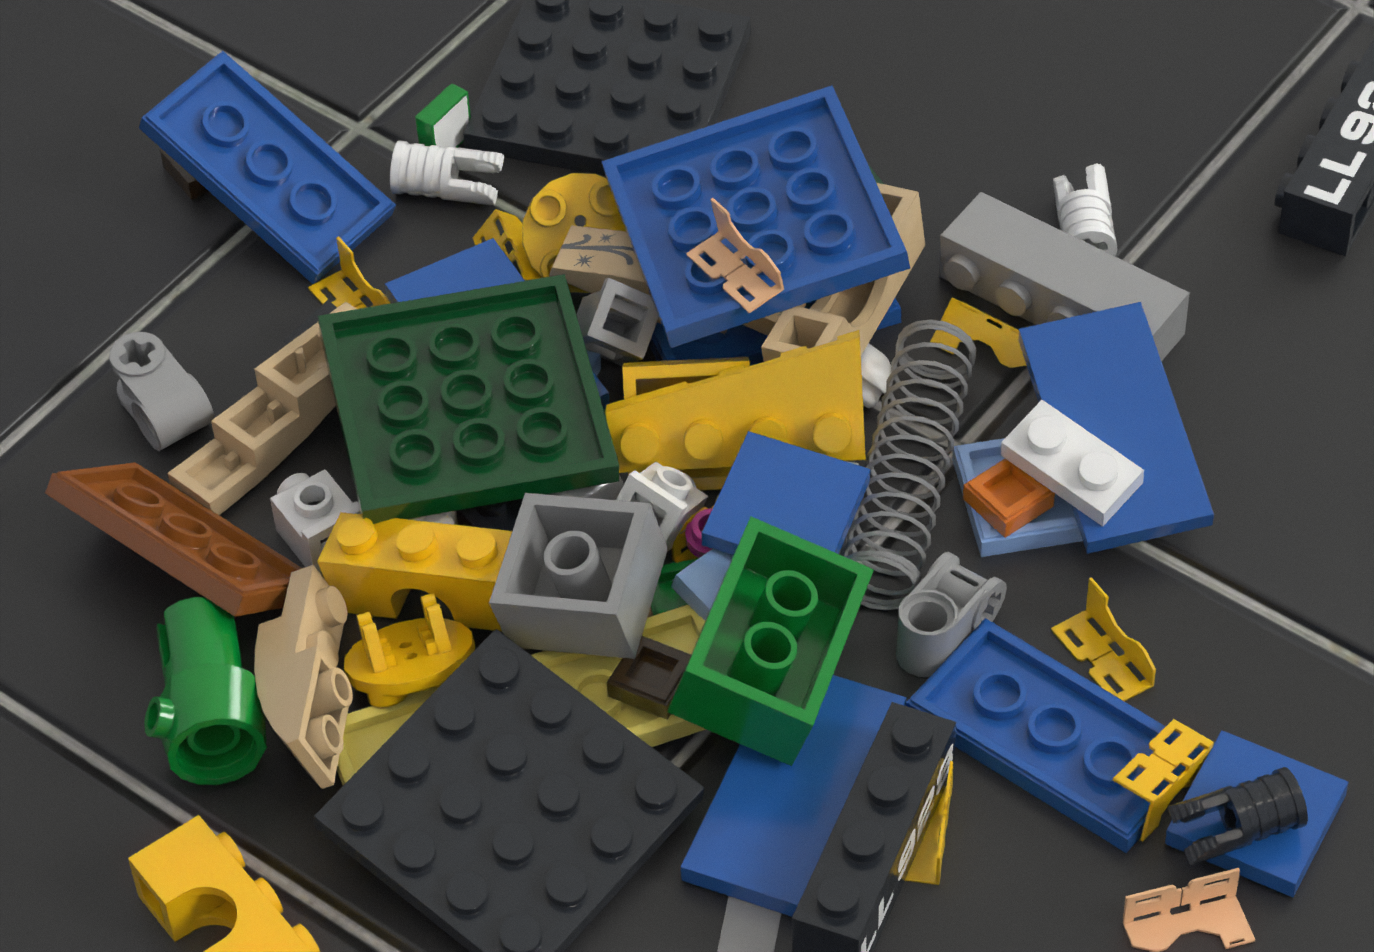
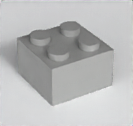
(579, 575)

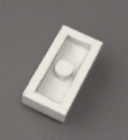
(1072, 462)

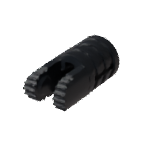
(1247, 812)

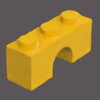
(384, 560)
(200, 881)

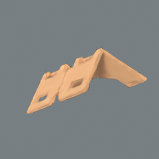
(730, 264)
(1217, 918)

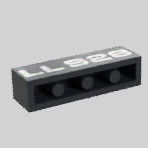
(1335, 170)
(876, 834)

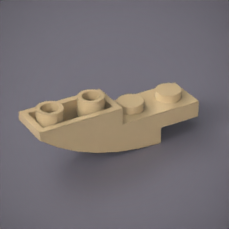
(299, 674)

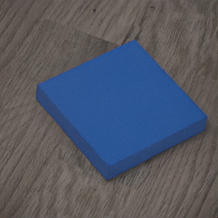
(789, 490)
(1281, 858)

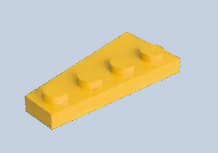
(799, 399)

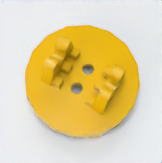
(554, 212)
(406, 654)

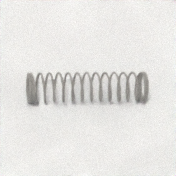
(886, 555)

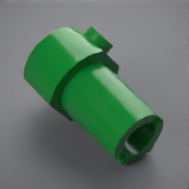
(209, 702)

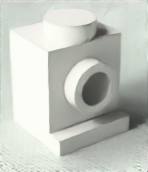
(670, 495)
(307, 513)

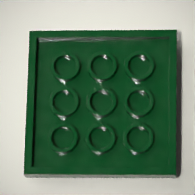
(467, 399)

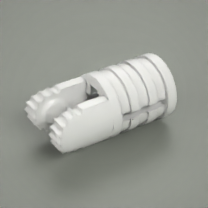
(435, 172)
(1087, 211)

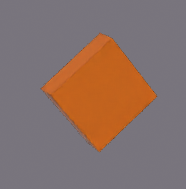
(1007, 497)

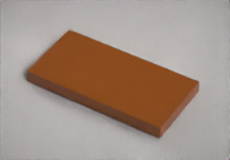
(177, 535)

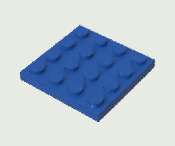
(790, 189)

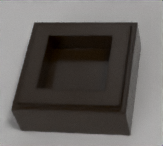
(649, 678)

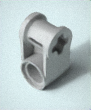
(158, 390)
(943, 614)

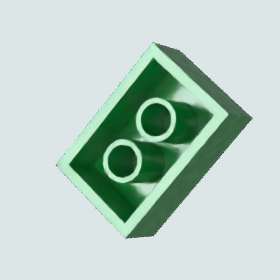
(771, 641)

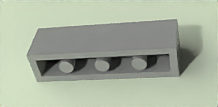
(1049, 273)

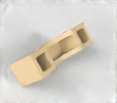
(856, 307)

